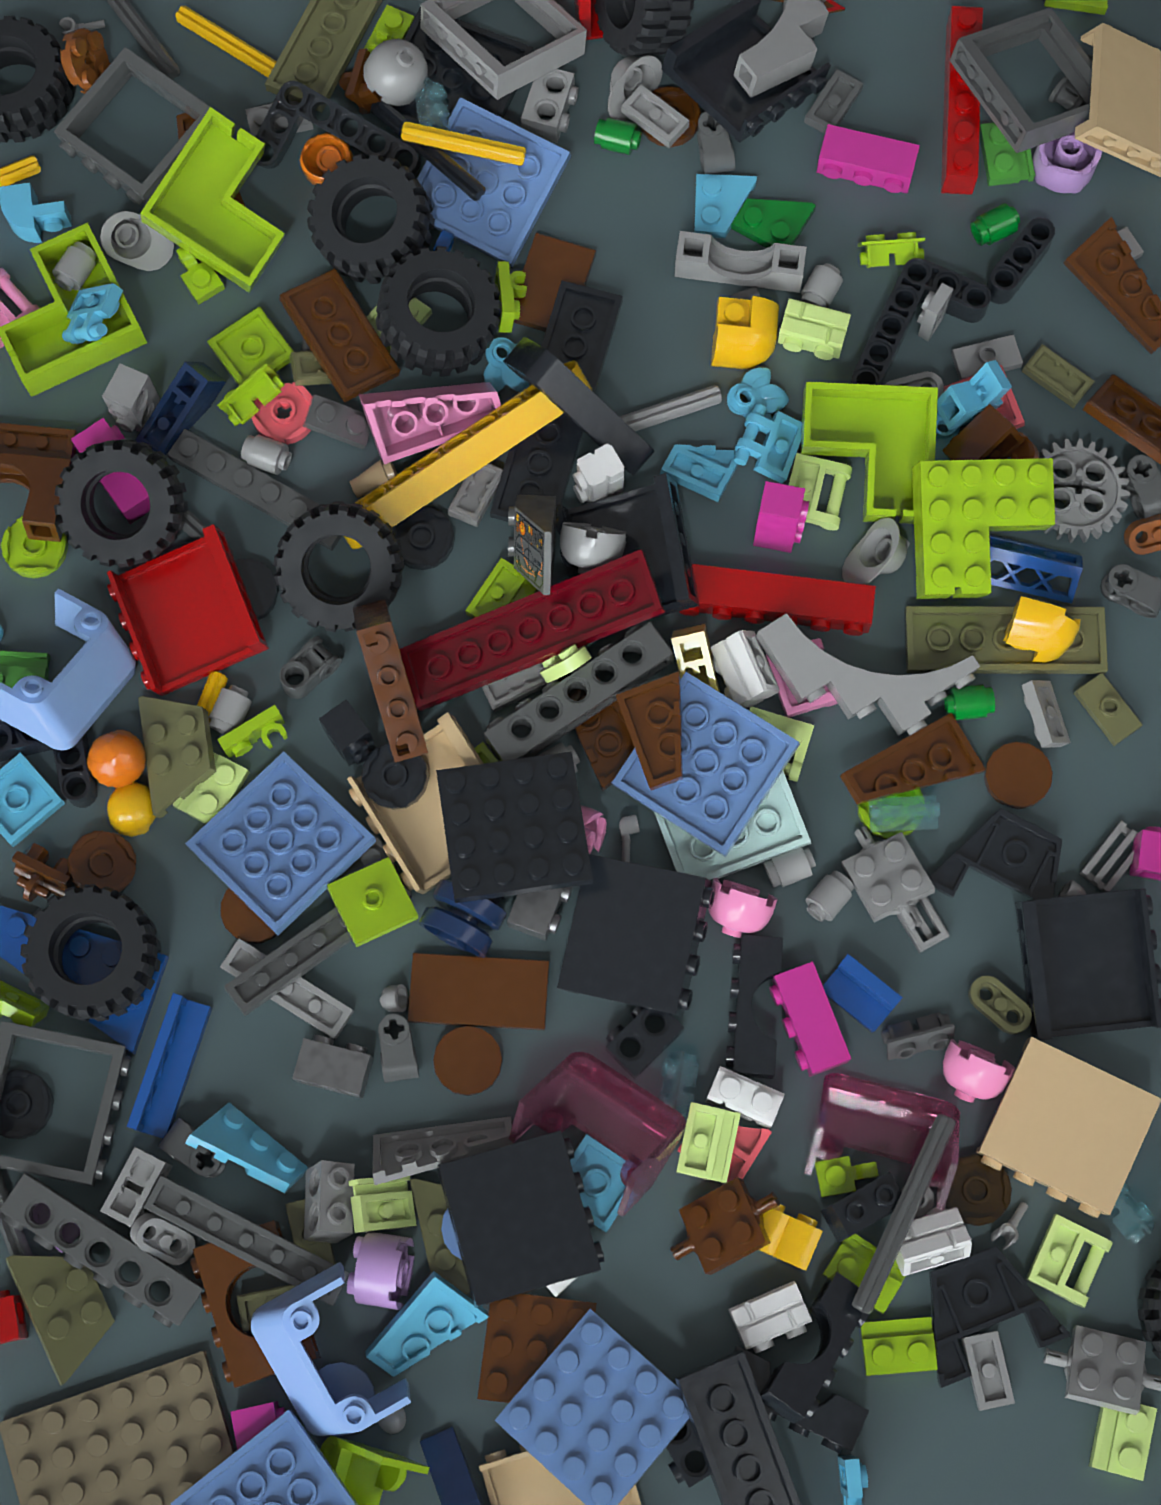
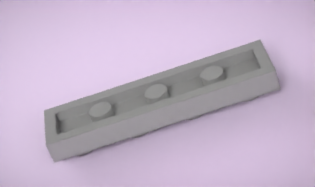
(298, 998)

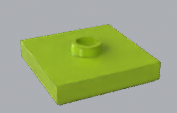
(250, 345)
(372, 902)

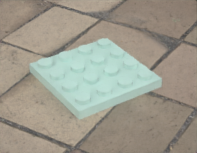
(770, 832)

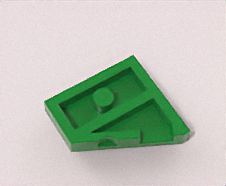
(772, 220)

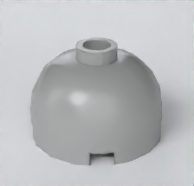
(396, 71)
(590, 546)

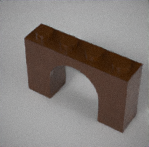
(40, 477)
(219, 1275)

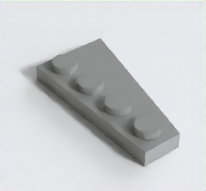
(424, 1149)

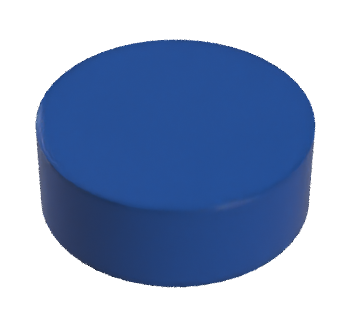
(445, 239)

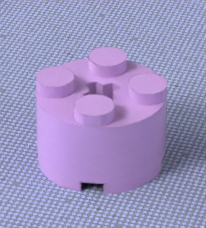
(1065, 164)
(381, 1270)

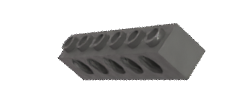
(640, 640)
(19, 1213)

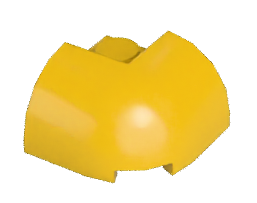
(744, 332)
(1041, 629)

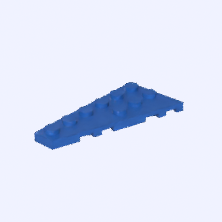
(85, 960)

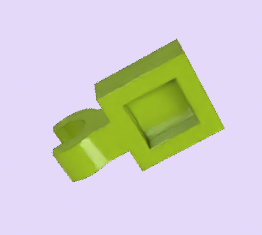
(199, 278)
(838, 1176)

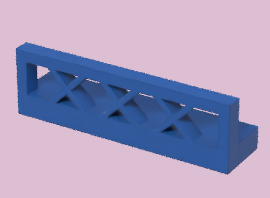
(1037, 558)
(169, 1066)

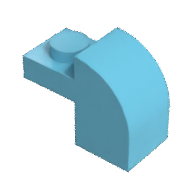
(28, 217)
(967, 399)

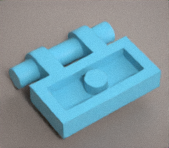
(88, 313)
(778, 448)
(852, 1479)

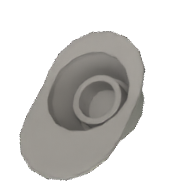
(628, 76)
(134, 242)
(877, 553)

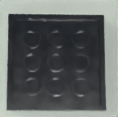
(453, 77)
(514, 827)

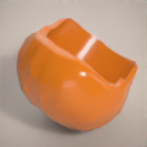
(322, 154)
(116, 759)

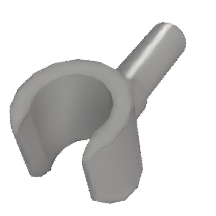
(69, 24)
(627, 826)
(1008, 1230)

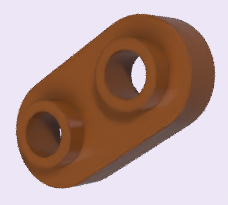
(1151, 537)

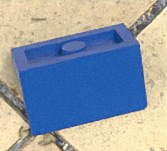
(861, 993)

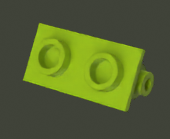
(878, 249)
(239, 402)

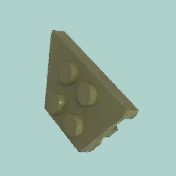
(175, 750)
(430, 1209)
(63, 1308)

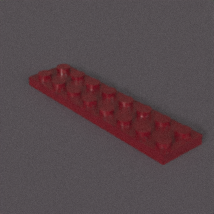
(531, 630)

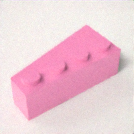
(424, 417)

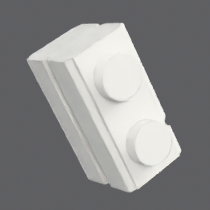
(599, 475)
(744, 669)
(745, 1096)
(934, 1241)
(770, 1316)

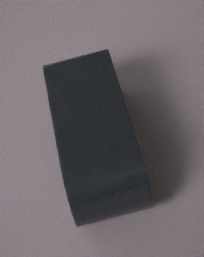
(1026, 248)

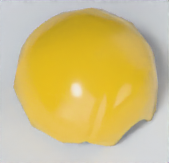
(130, 809)

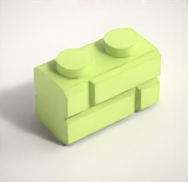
(813, 329)

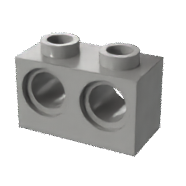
(545, 103)
(130, 398)
(135, 1186)
(328, 1202)

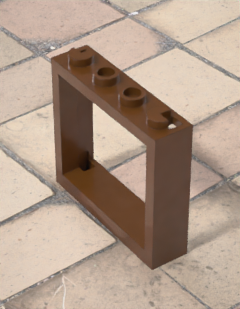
(389, 680)

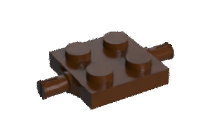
(724, 1226)

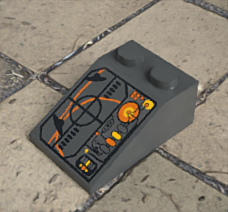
(534, 539)

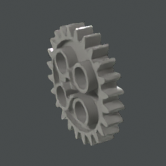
(1077, 462)

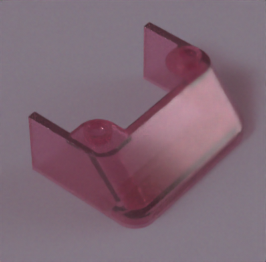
(611, 1112)
(881, 1123)

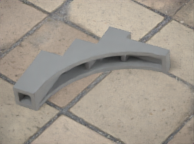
(785, 49)
(900, 697)

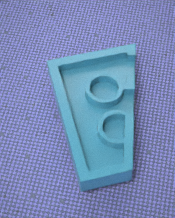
(245, 1143)
(427, 1320)

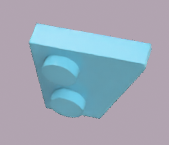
(719, 201)
(701, 468)

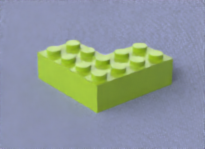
(198, 206)
(36, 338)
(879, 422)
(959, 506)

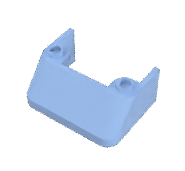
(69, 705)
(279, 1331)

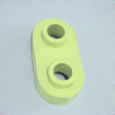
(564, 663)

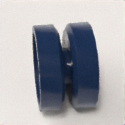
(461, 921)

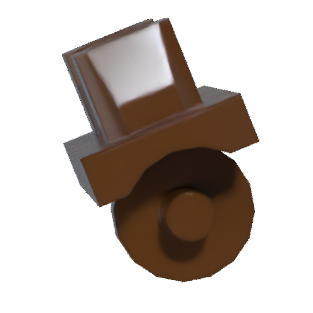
(355, 85)
(37, 876)

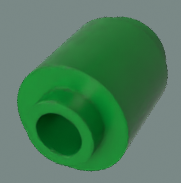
(617, 135)
(995, 224)
(970, 702)

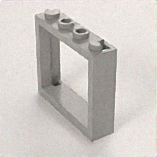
(500, 80)

